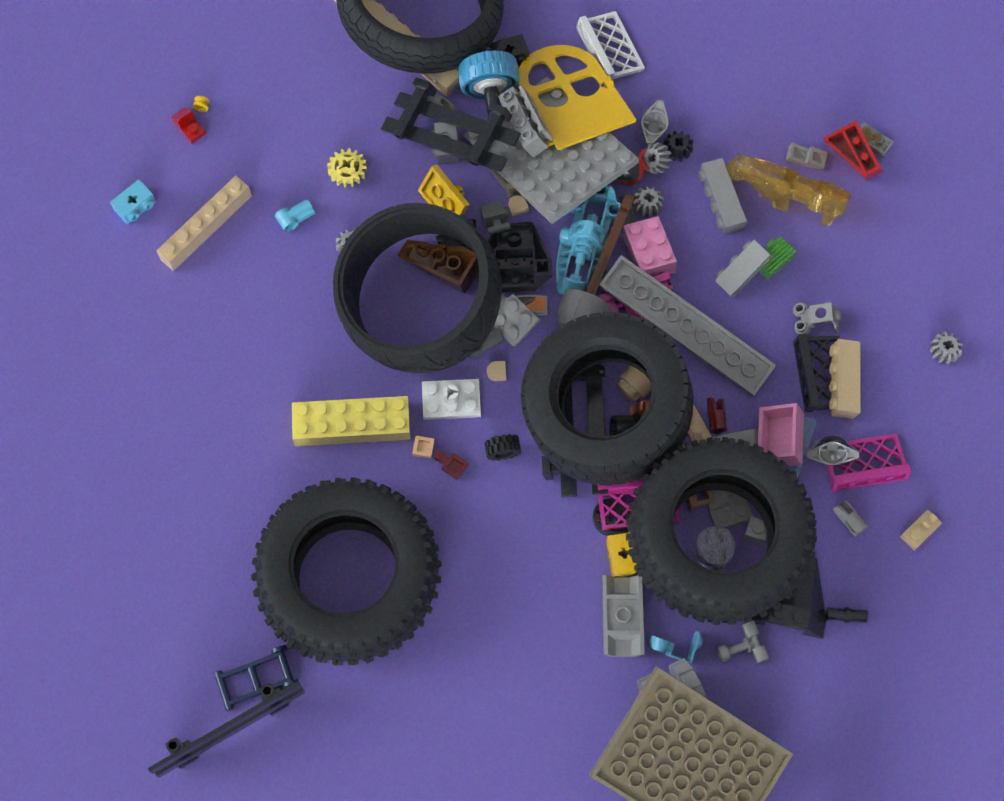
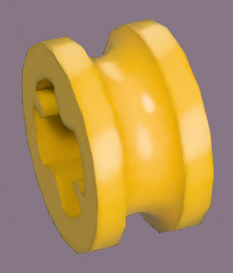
(201, 103)

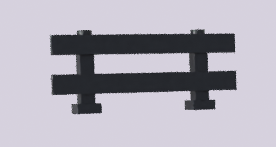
(487, 130)
(593, 378)
(185, 752)

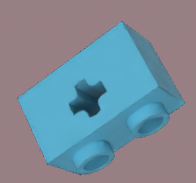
(137, 194)

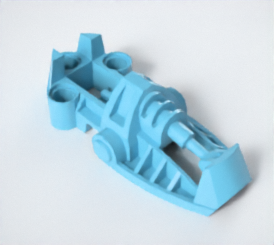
(584, 240)

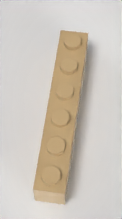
(204, 223)

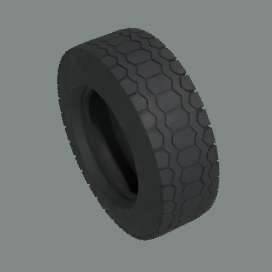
(590, 343)

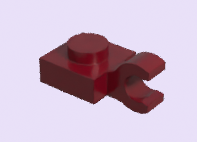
(452, 465)

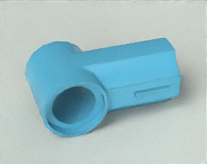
(291, 217)

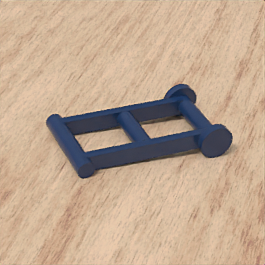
(278, 652)

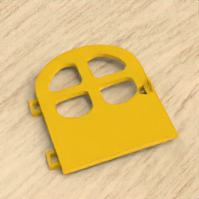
(581, 115)

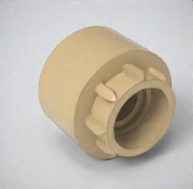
(634, 384)

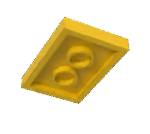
(440, 191)

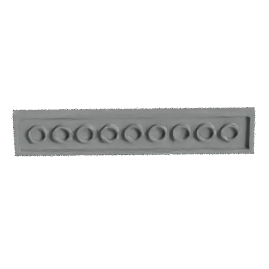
(687, 325)

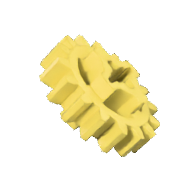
(347, 167)

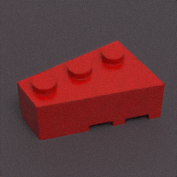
(854, 149)

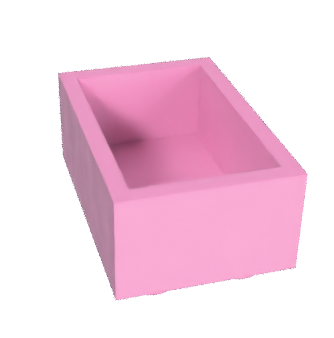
(649, 246)
(782, 432)

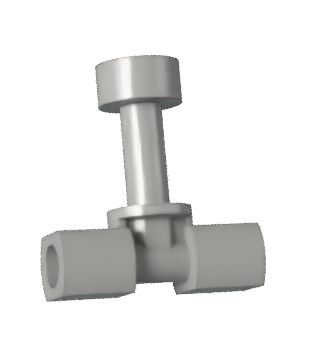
(750, 644)

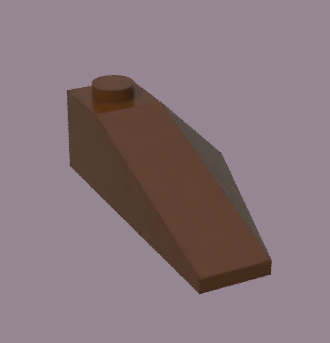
(446, 263)

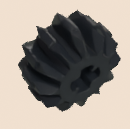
(679, 145)

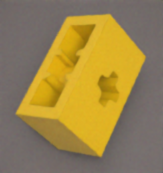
(619, 566)

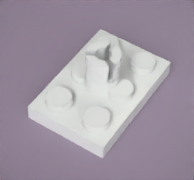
(451, 399)

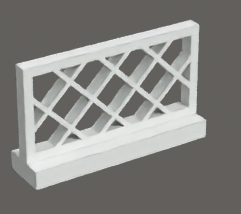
(595, 47)

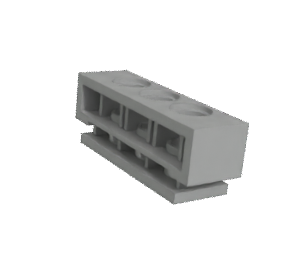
(533, 129)

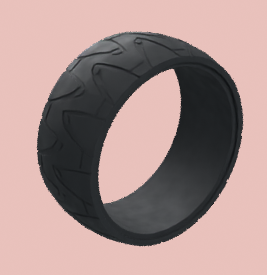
(376, 236)

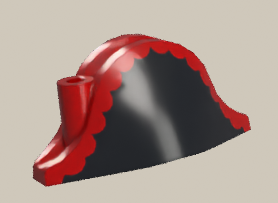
(636, 173)

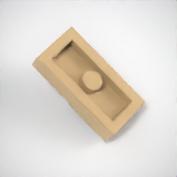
(921, 529)

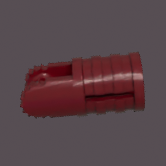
(716, 417)

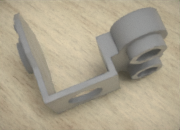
(809, 318)

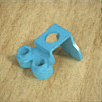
(661, 645)

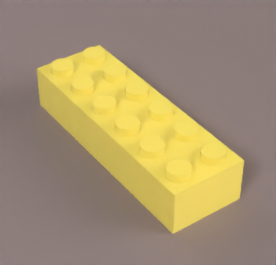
(350, 421)

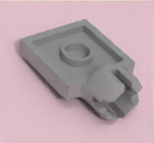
(515, 319)

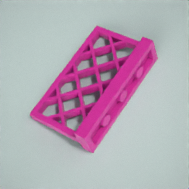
(873, 475)
(623, 489)

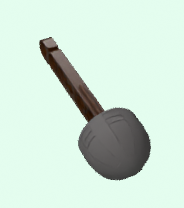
(580, 303)

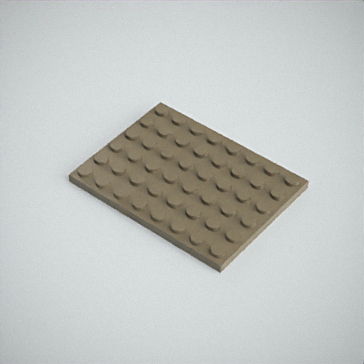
(687, 750)

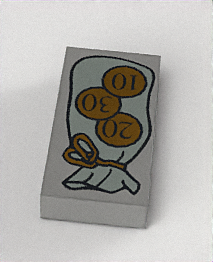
(878, 142)

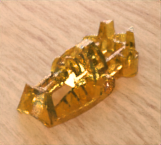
(786, 185)

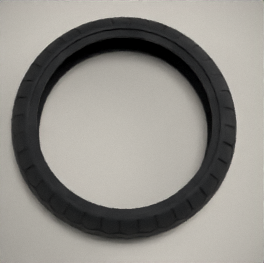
(418, 53)

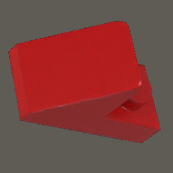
(188, 125)

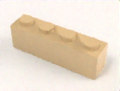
(845, 379)

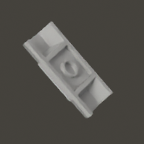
(623, 616)

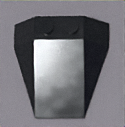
(520, 258)
(804, 609)

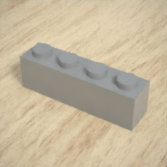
(722, 196)

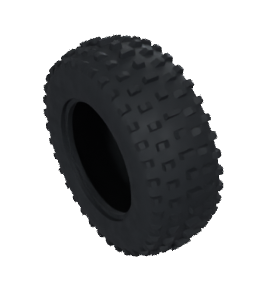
(737, 470)
(329, 510)

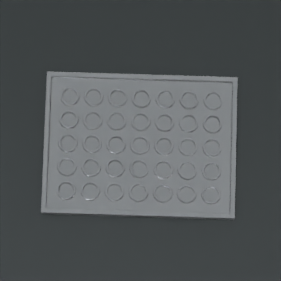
(564, 177)

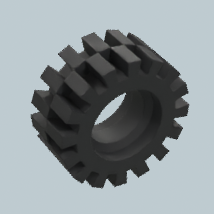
(502, 447)

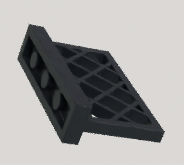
(806, 370)

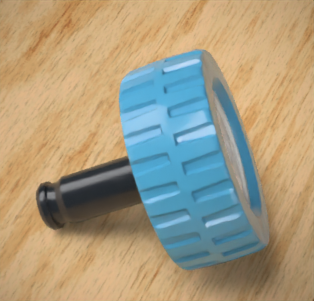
(488, 75)

